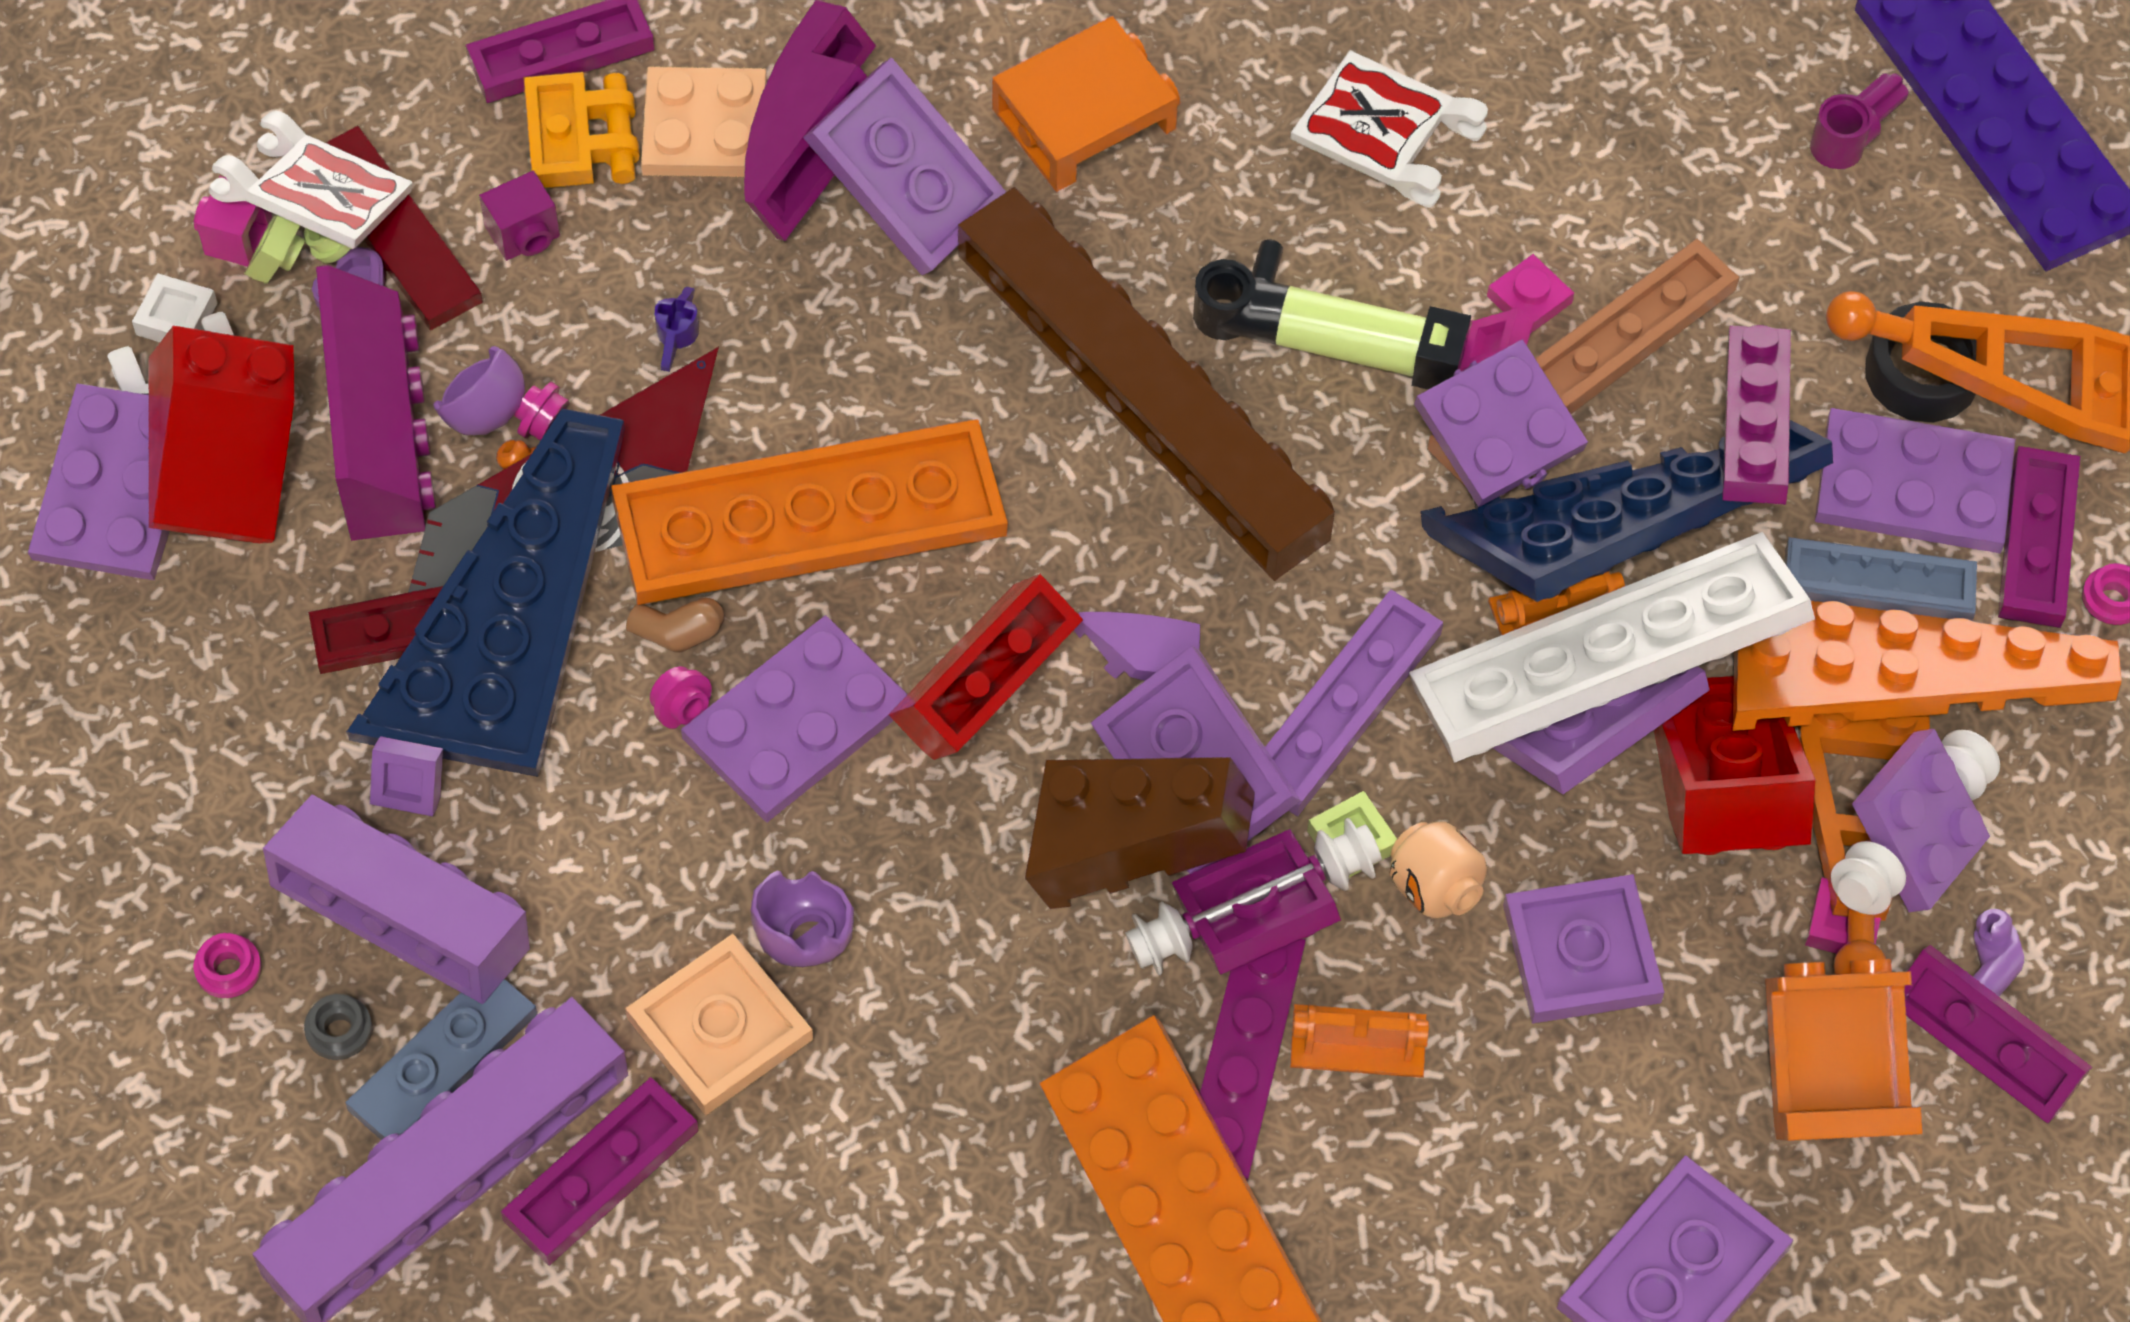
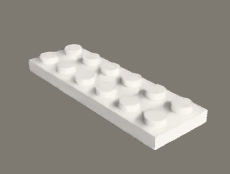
(1611, 646)

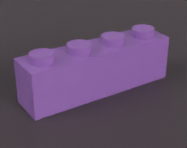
(397, 898)

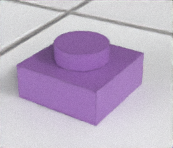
(406, 776)

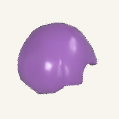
(483, 395)
(784, 904)

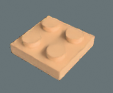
(699, 120)
(719, 1024)

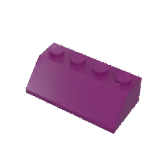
(373, 407)

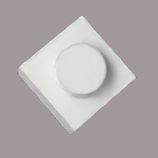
(170, 304)

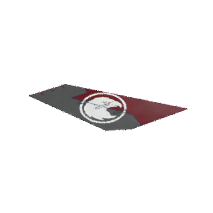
(656, 443)

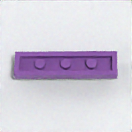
(1351, 694)

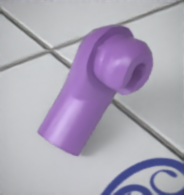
(1997, 950)

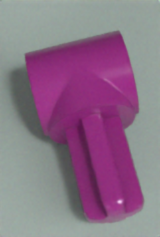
(1856, 119)

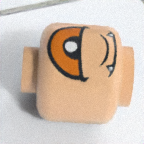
(1437, 868)

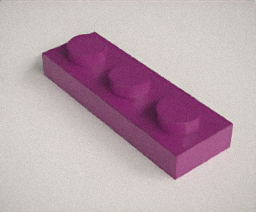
(560, 45)
(2039, 537)
(1992, 1035)
(599, 1171)

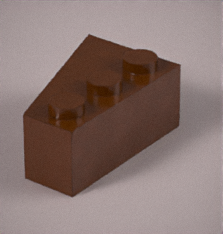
(1132, 819)

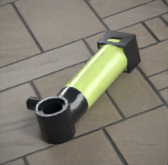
(1326, 324)

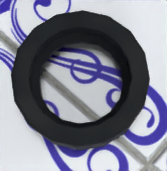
(1908, 397)

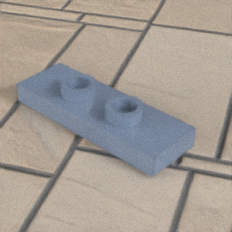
(1884, 578)
(439, 1058)

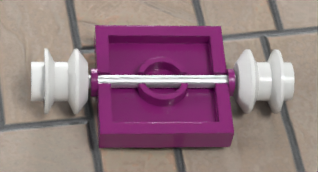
(1255, 900)

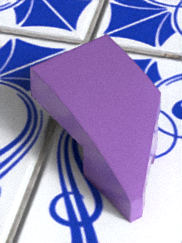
(1137, 641)

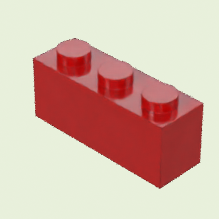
(985, 667)

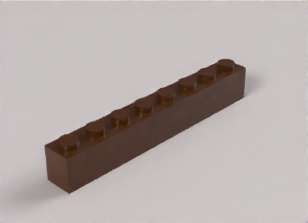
(1147, 383)

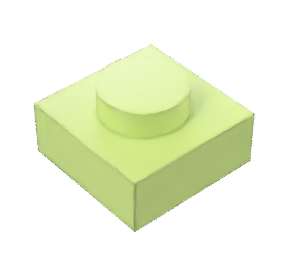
(276, 249)
(1361, 812)

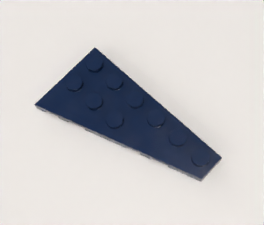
(1601, 515)
(503, 625)

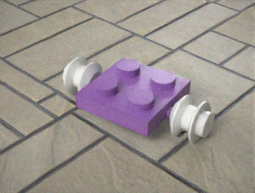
(1918, 822)

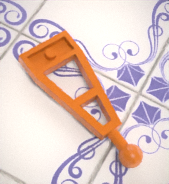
(2098, 371)
(1869, 739)

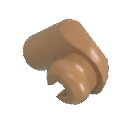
(679, 628)

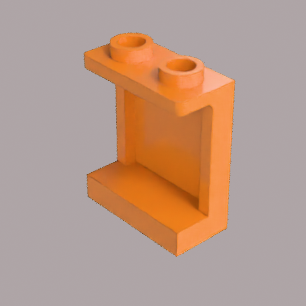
(1083, 99)
(1840, 1052)

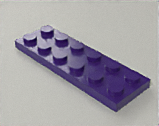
(2005, 123)

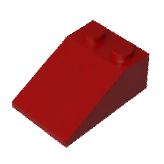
(218, 433)
(1733, 785)

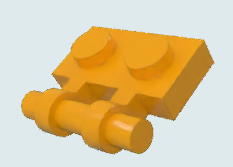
(560, 133)

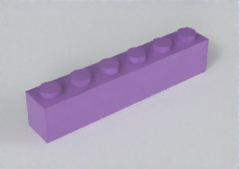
(440, 1163)

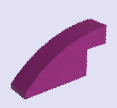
(805, 85)

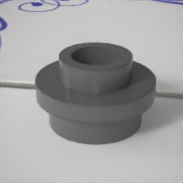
(335, 1008)

